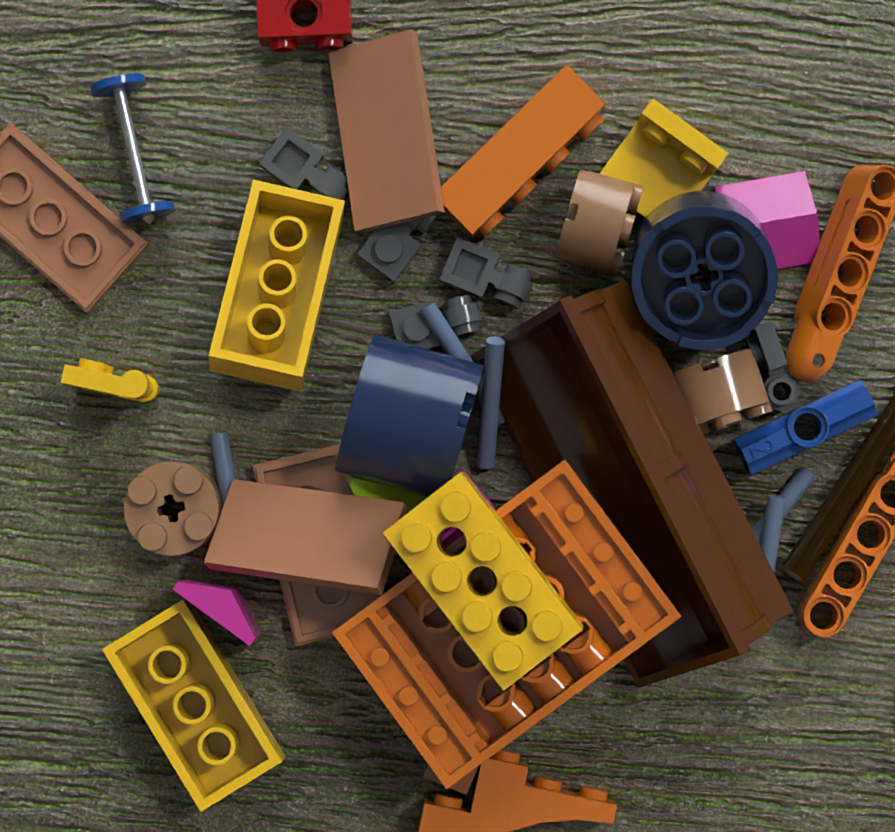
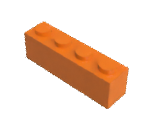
(520, 152)

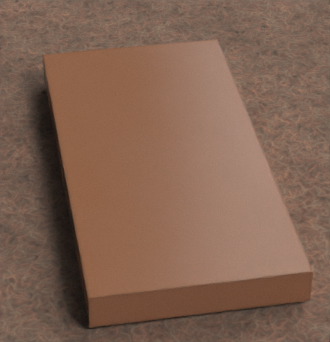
(386, 131)
(61, 223)
(305, 536)
(311, 608)

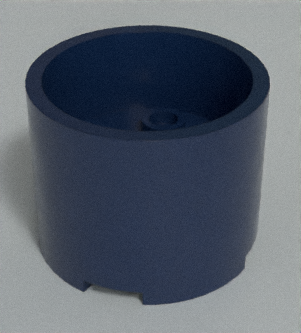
(695, 231)
(408, 416)

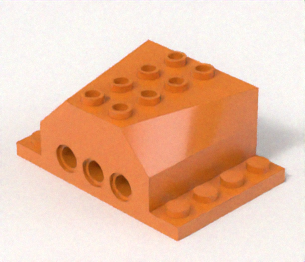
(440, 685)

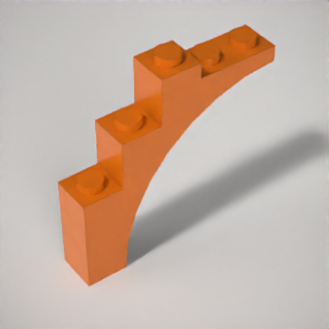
(508, 802)

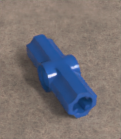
(831, 415)

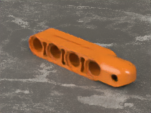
(858, 259)
(848, 549)

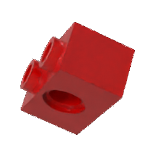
(282, 35)

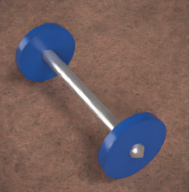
(118, 87)

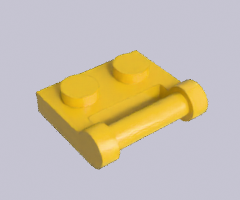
(99, 378)

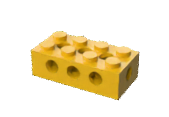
(449, 583)

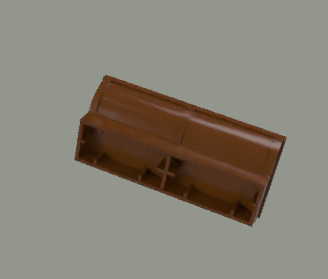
(599, 393)

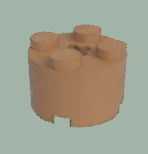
(598, 221)
(724, 390)
(151, 493)

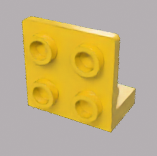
(664, 157)

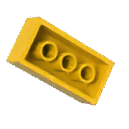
(276, 285)
(194, 704)

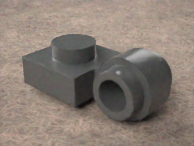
(295, 162)
(393, 247)
(473, 269)
(460, 314)
(769, 353)

